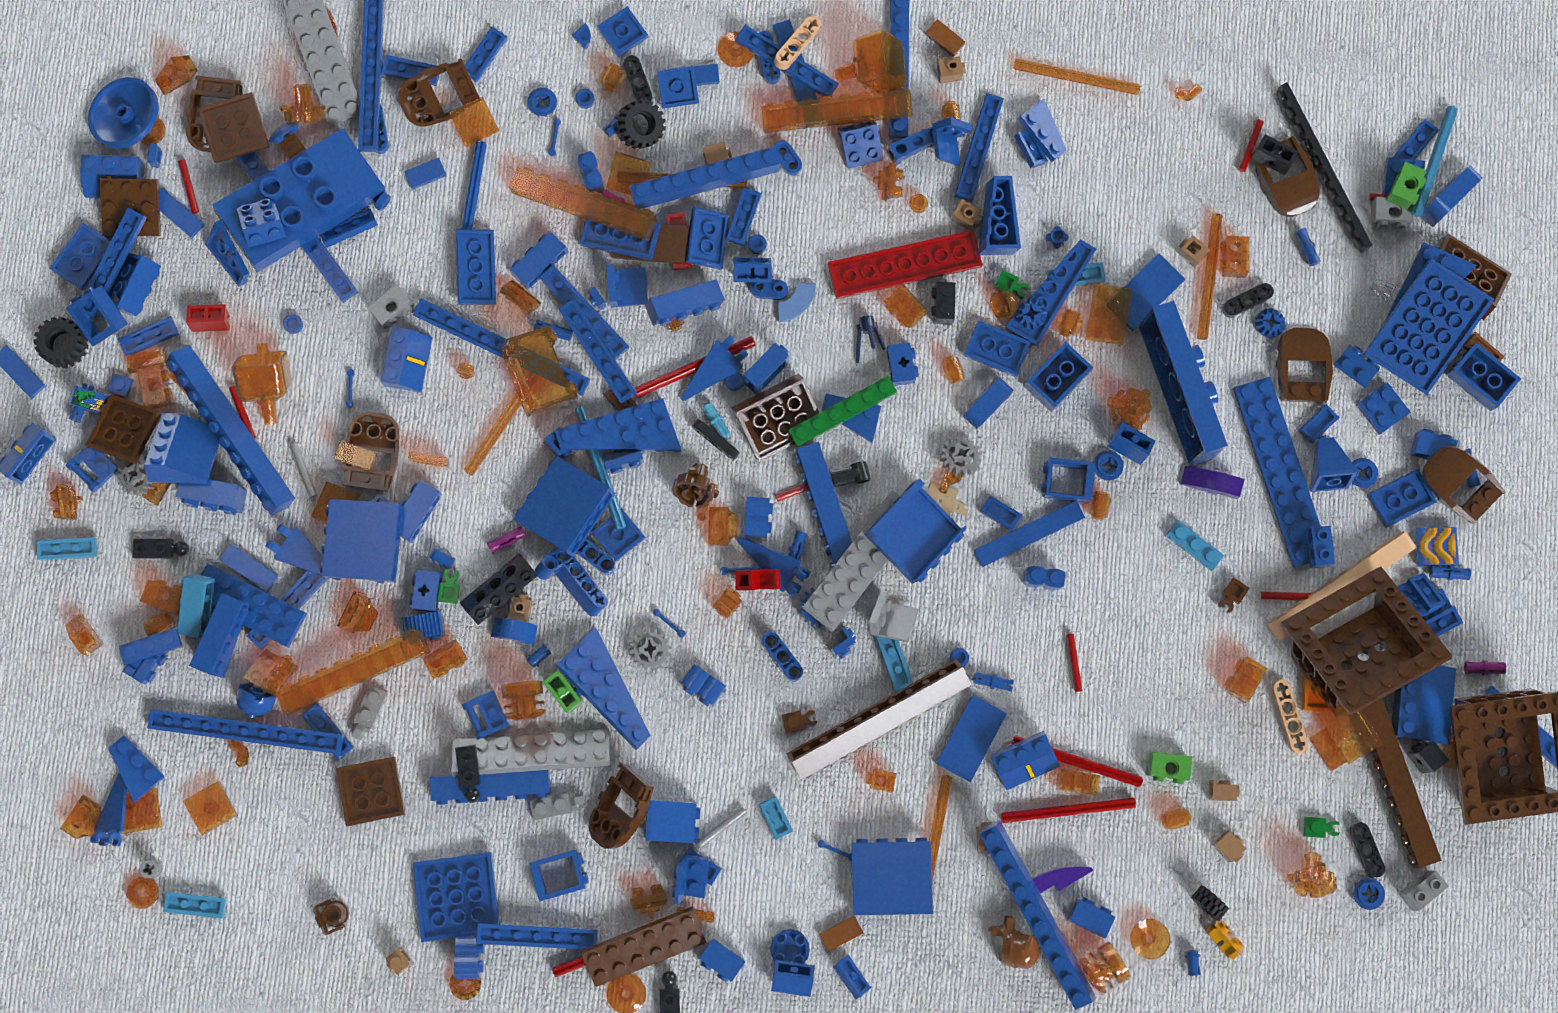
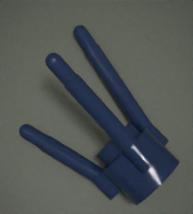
(868, 326)

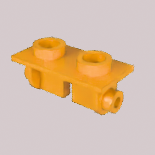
(1221, 932)

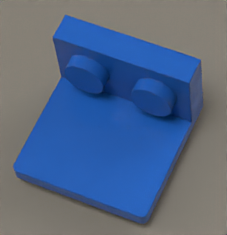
(945, 137)
(861, 143)
(626, 286)
(690, 878)

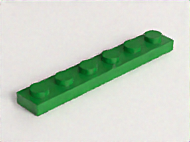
(842, 411)

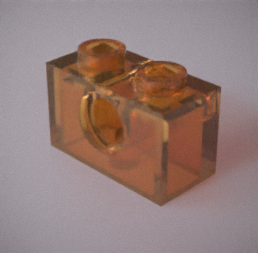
(147, 379)
(153, 596)

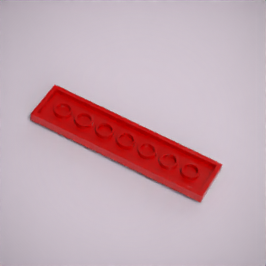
(904, 264)

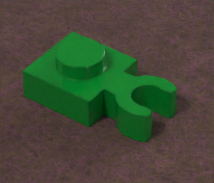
(1009, 282)
(449, 591)
(1317, 827)

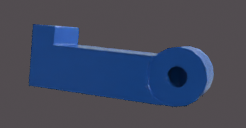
(911, 145)

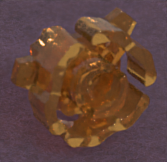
(303, 107)
(1140, 403)
(1313, 878)

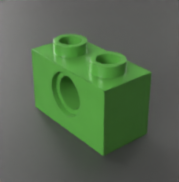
(1399, 193)
(563, 692)
(1181, 766)

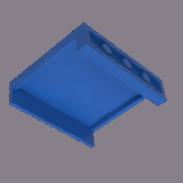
(564, 506)
(914, 532)
(361, 540)
(892, 877)

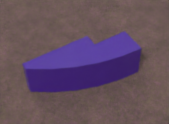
(1212, 482)
(1060, 877)

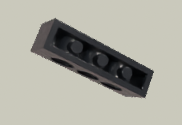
(498, 589)

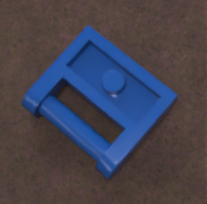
(97, 463)
(491, 712)

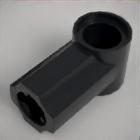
(855, 473)

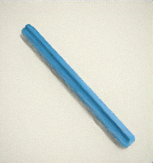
(1435, 159)
(603, 475)

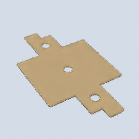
(948, 500)

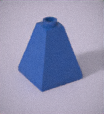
(1331, 466)

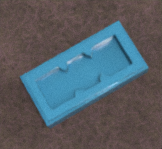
(775, 817)

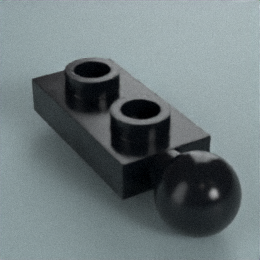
(158, 548)
(468, 771)
(669, 996)

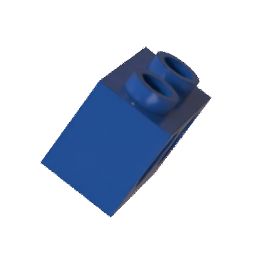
(752, 269)
(1320, 547)

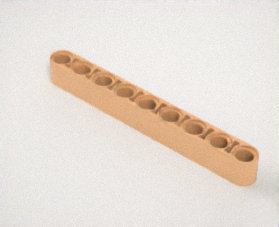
(1382, 556)

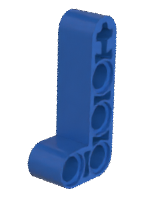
(1451, 195)
(574, 579)

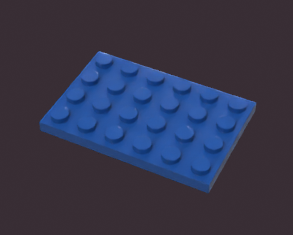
(1428, 326)

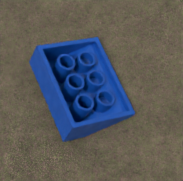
(181, 451)
(1423, 707)

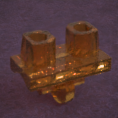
(886, 181)
(67, 502)
(648, 903)

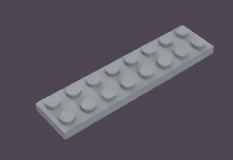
(324, 58)
(848, 576)
(538, 751)

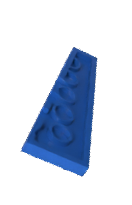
(1055, 291)

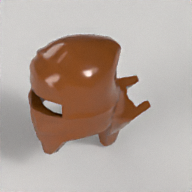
(1017, 948)

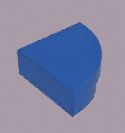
(583, 36)

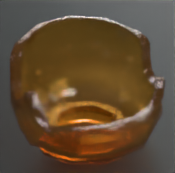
(1003, 304)

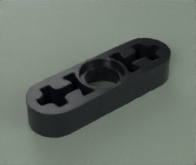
(638, 67)
(1233, 301)
(715, 439)
(1375, 853)

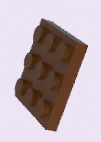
(233, 127)
(136, 194)
(123, 429)
(370, 791)

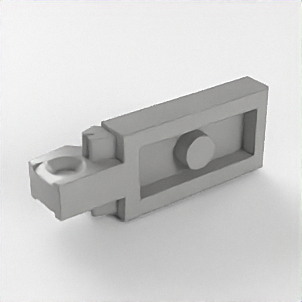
(368, 711)
(555, 805)

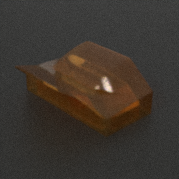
(721, 526)
(358, 614)
(82, 818)

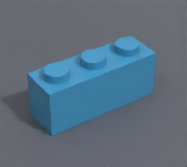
(195, 605)

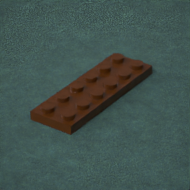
(643, 946)

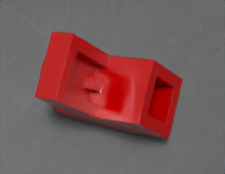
(757, 579)

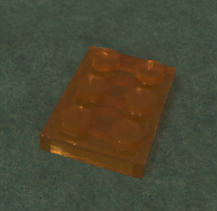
(1108, 314)
(1350, 733)

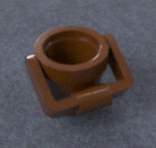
(334, 914)

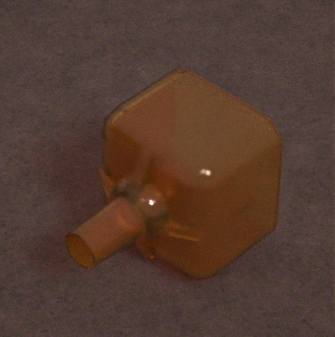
(876, 62)
(263, 379)

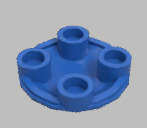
(277, 135)
(790, 947)

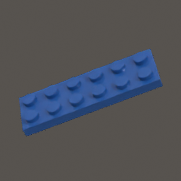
(265, 612)

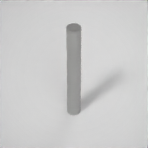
(303, 470)
(721, 827)

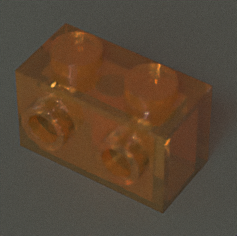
(444, 659)
(1245, 679)

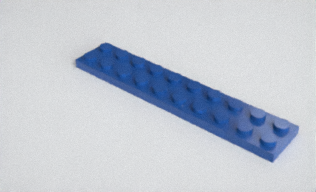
(1278, 465)

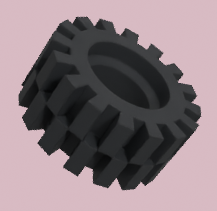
(1209, 903)

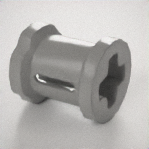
(147, 865)

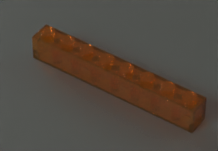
(837, 110)
(583, 203)
(353, 671)

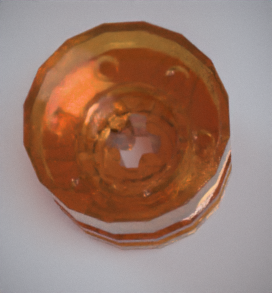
(523, 700)
(1105, 968)

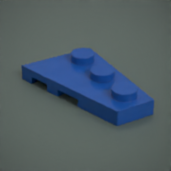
(226, 253)

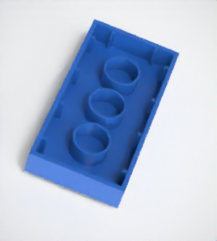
(310, 194)
(1182, 384)

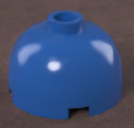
(254, 700)

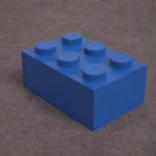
(1058, 376)
(1483, 376)
(213, 496)

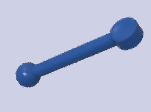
(552, 152)
(350, 373)
(724, 570)
(681, 633)
(821, 844)

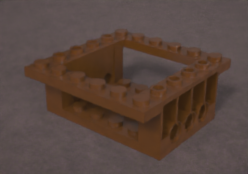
(1393, 622)
(1482, 790)

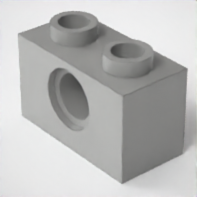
(1381, 216)
(394, 296)
(1424, 890)

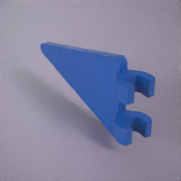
(715, 367)
(297, 551)
(772, 559)
(112, 817)

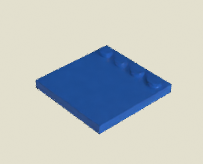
(455, 895)

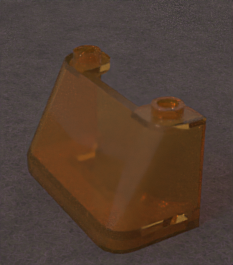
(537, 371)

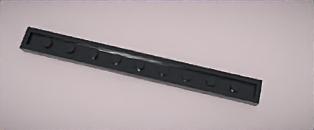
(1326, 173)

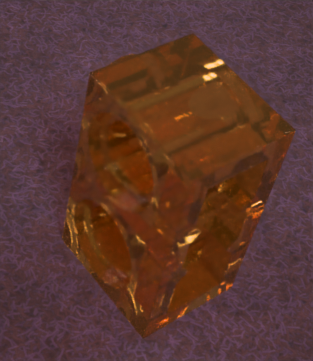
(1239, 257)
(1077, 782)

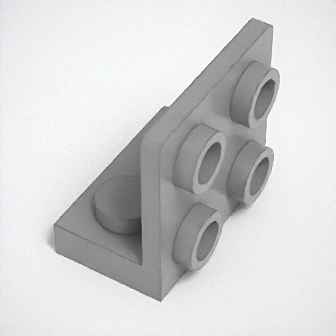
(892, 619)

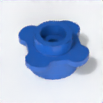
(1057, 231)

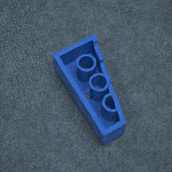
(999, 219)
(220, 636)

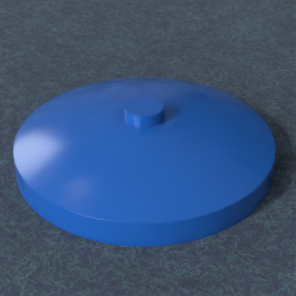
(123, 112)

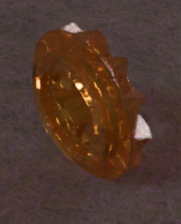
(157, 133)
(150, 888)
(460, 991)

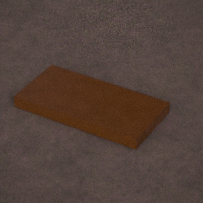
(670, 246)

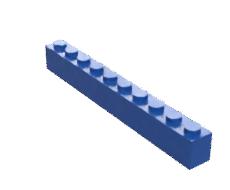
(230, 430)
(1037, 914)

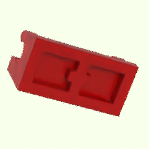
(207, 318)

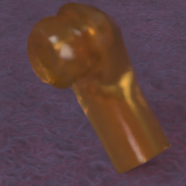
(1187, 95)
(949, 479)
(242, 753)

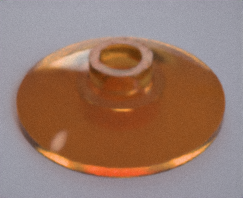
(731, 56)
(1159, 943)
(637, 994)

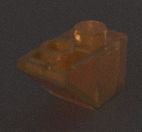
(175, 73)
(83, 635)

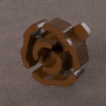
(695, 486)

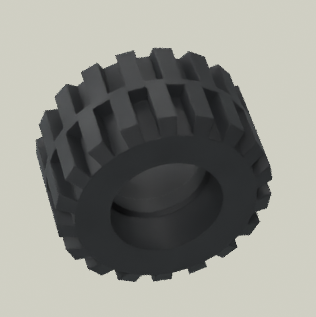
(654, 120)
(47, 336)

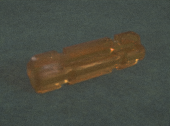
(701, 915)

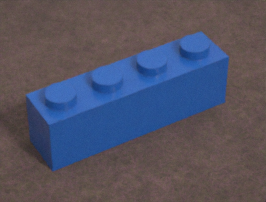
(684, 302)

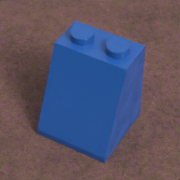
(672, 821)

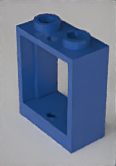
(107, 309)
(766, 368)
(1089, 471)
(539, 881)

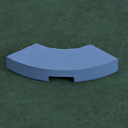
(797, 303)

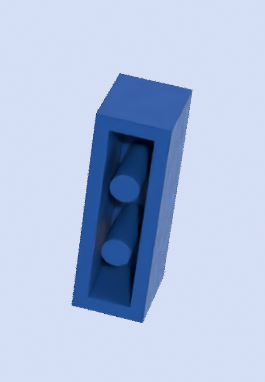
(538, 260)
(417, 509)

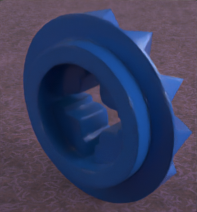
(542, 93)
(1025, 320)
(1264, 328)
(1115, 461)
(1371, 473)
(1374, 886)

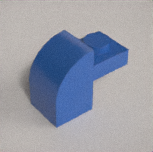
(514, 630)

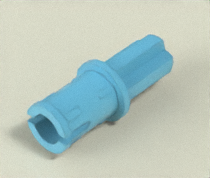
(716, 420)

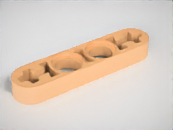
(795, 41)
(1287, 717)

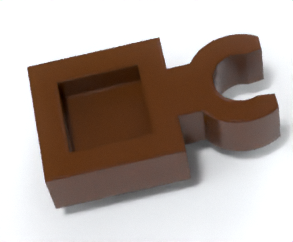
(1235, 593)
(795, 721)

